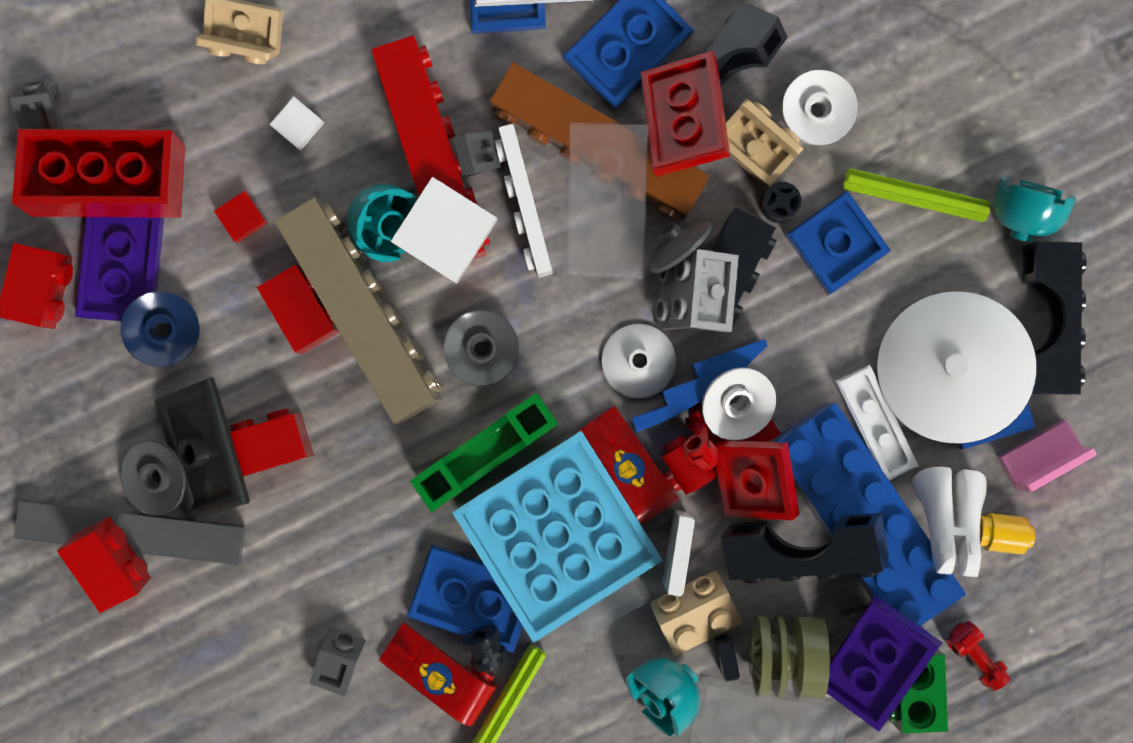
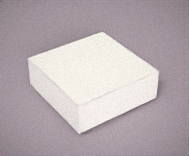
(297, 123)

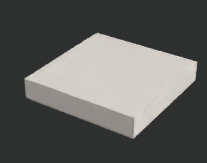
(444, 230)
(678, 552)

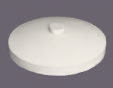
(956, 367)

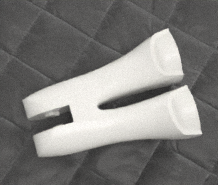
(935, 491)

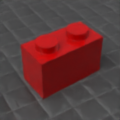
(35, 286)
(297, 309)
(271, 442)
(104, 564)

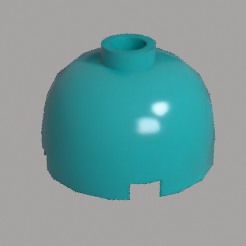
(1031, 208)
(375, 219)
(667, 692)

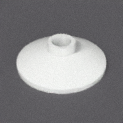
(832, 95)
(618, 363)
(745, 416)

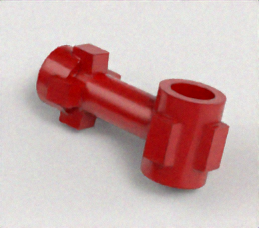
(698, 448)
(965, 640)

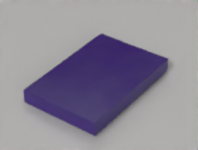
(117, 264)
(879, 662)

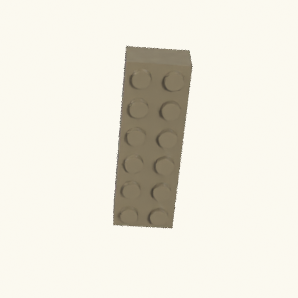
(358, 309)

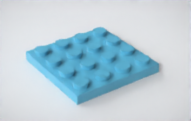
(557, 536)

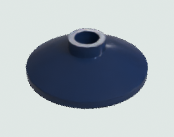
(145, 314)

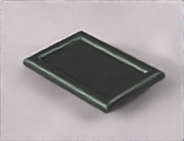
(202, 440)

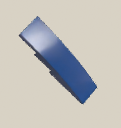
(692, 392)

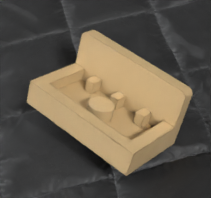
(241, 30)
(760, 143)
(697, 615)

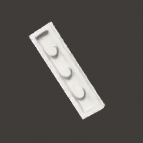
(519, 187)

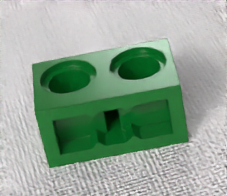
(932, 691)

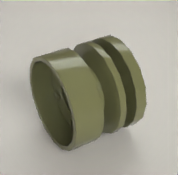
(792, 656)

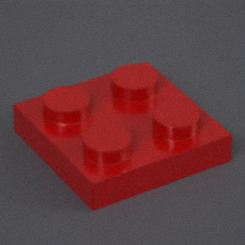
(756, 480)

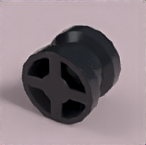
(786, 198)
(485, 648)

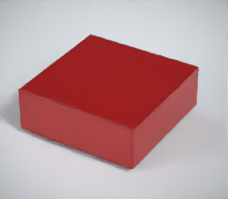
(240, 217)

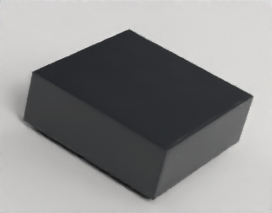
(727, 657)

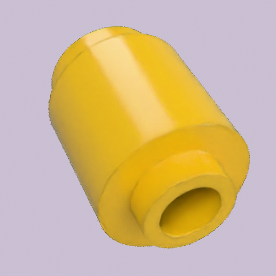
(1006, 533)

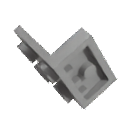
(698, 292)

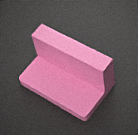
(1044, 457)

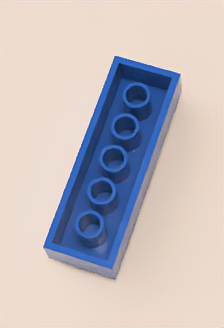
(842, 478)

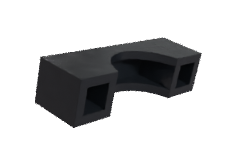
(747, 41)
(1056, 274)
(758, 553)

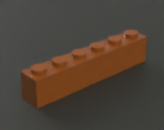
(547, 117)

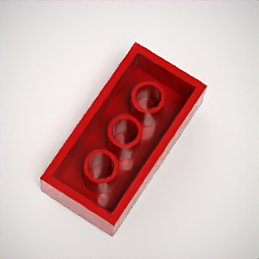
(99, 173)

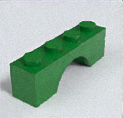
(484, 452)

